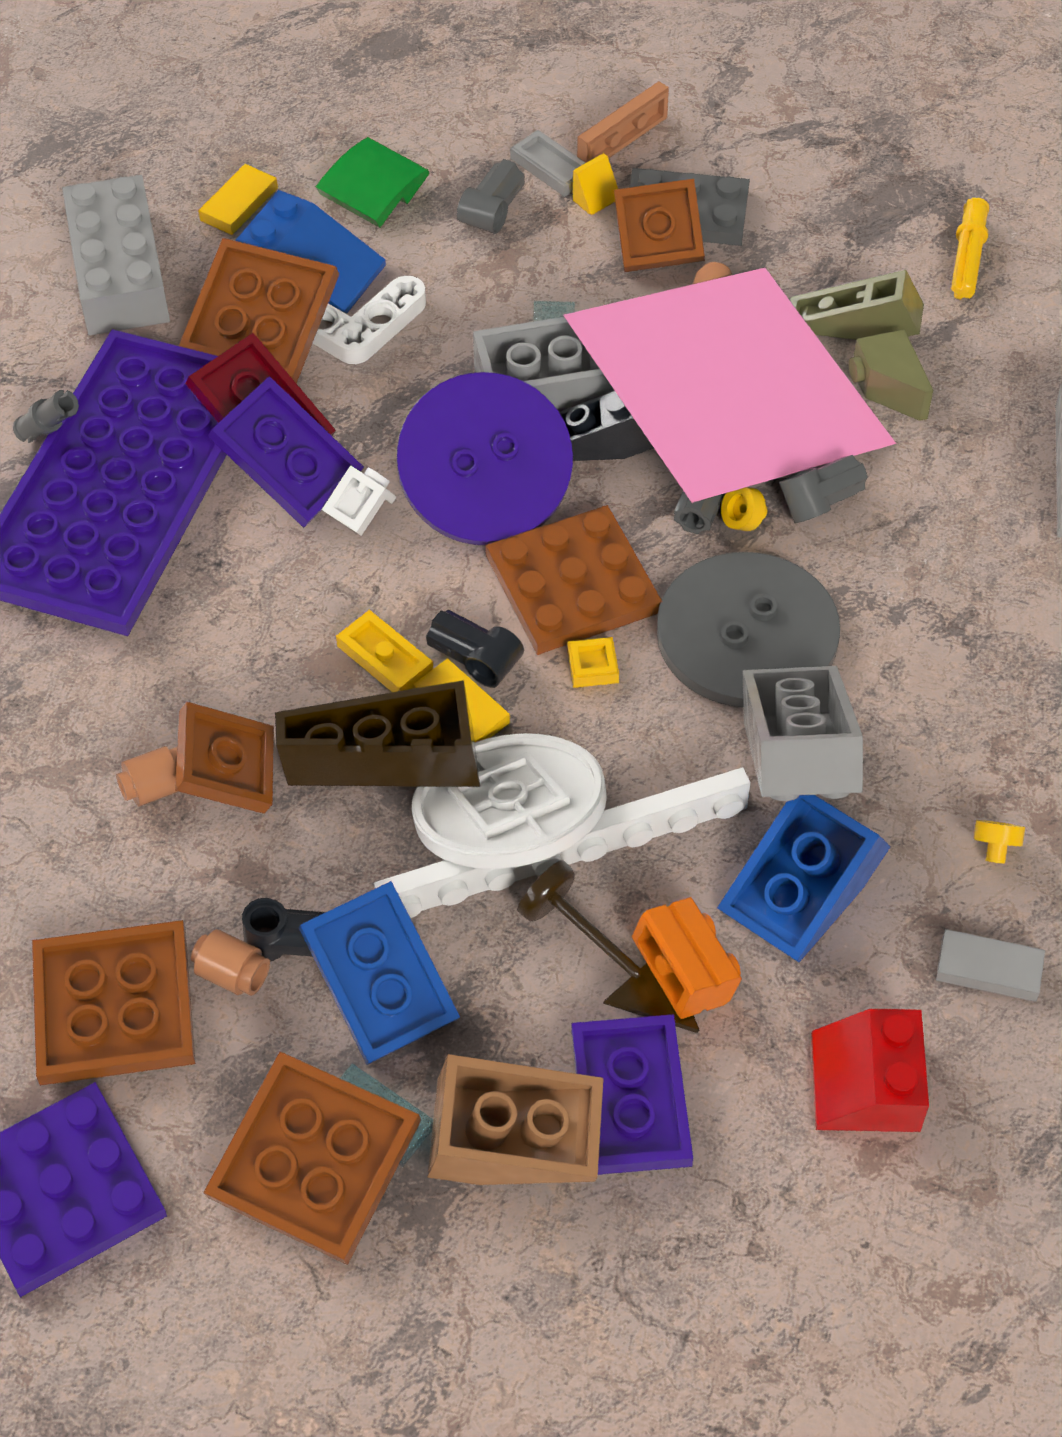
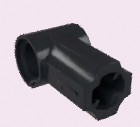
(484, 652)
(286, 934)

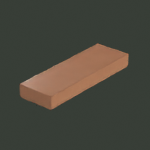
(625, 124)

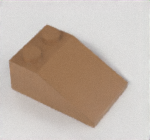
(514, 1124)

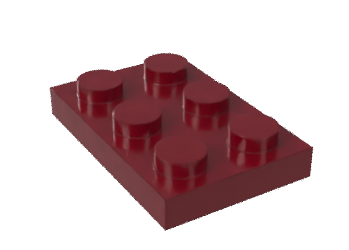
(238, 372)

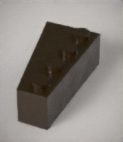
(382, 740)

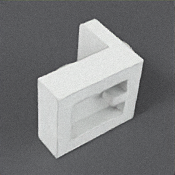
(358, 498)

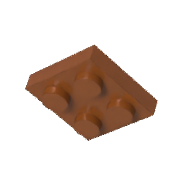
(659, 225)
(225, 758)

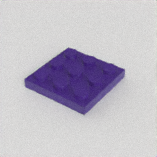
(68, 1189)

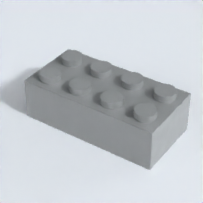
(115, 255)
(544, 356)
(802, 733)

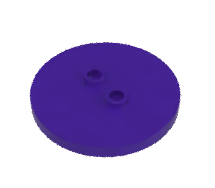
(484, 458)

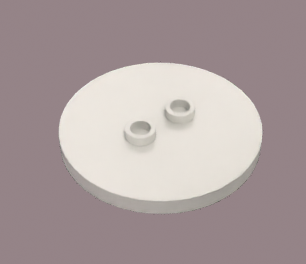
(530, 804)

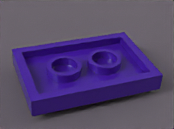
(284, 450)
(642, 1092)

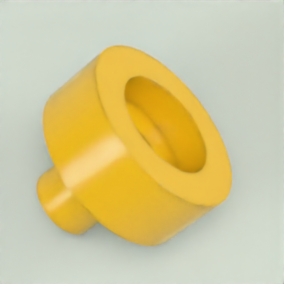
(743, 509)
(998, 836)

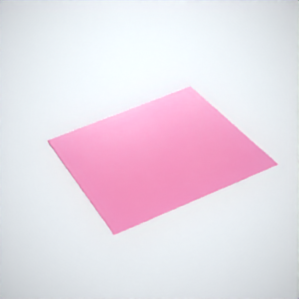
(728, 383)

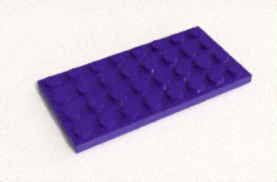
(111, 488)

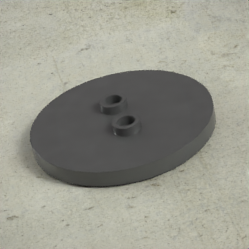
(744, 616)

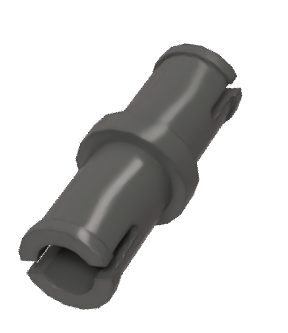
(45, 416)

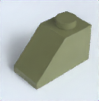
(892, 374)

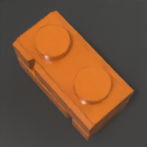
(687, 957)

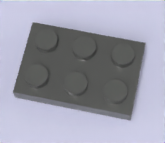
(719, 200)

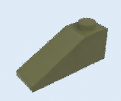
(863, 307)

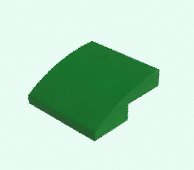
(372, 181)

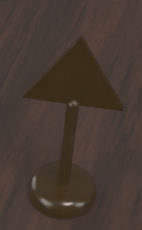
(637, 995)

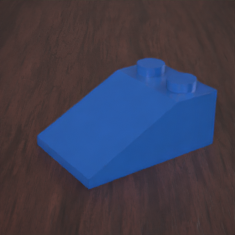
(308, 232)
(803, 875)

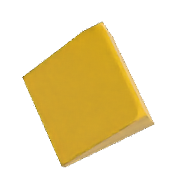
(594, 185)

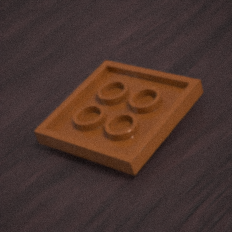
(261, 294)
(573, 579)
(112, 1002)
(313, 1157)

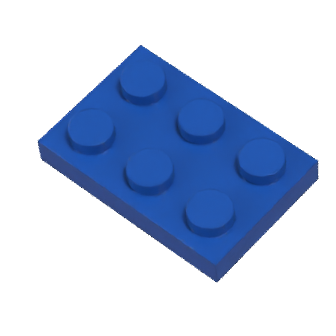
(379, 972)

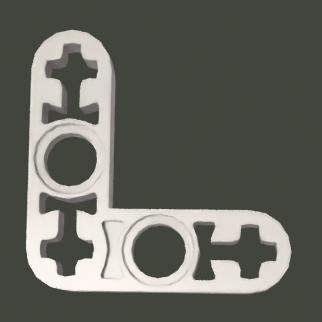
(375, 336)

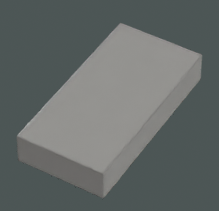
(547, 161)
(990, 965)

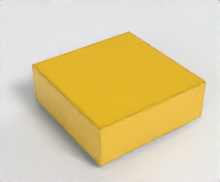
(593, 662)

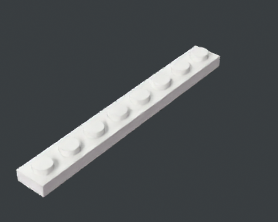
(617, 828)

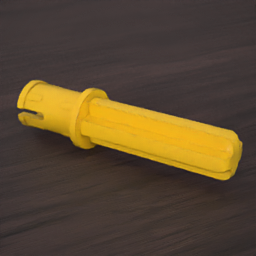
(971, 237)

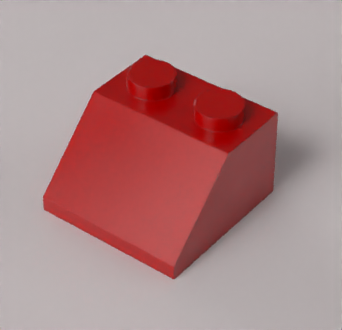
(871, 1072)

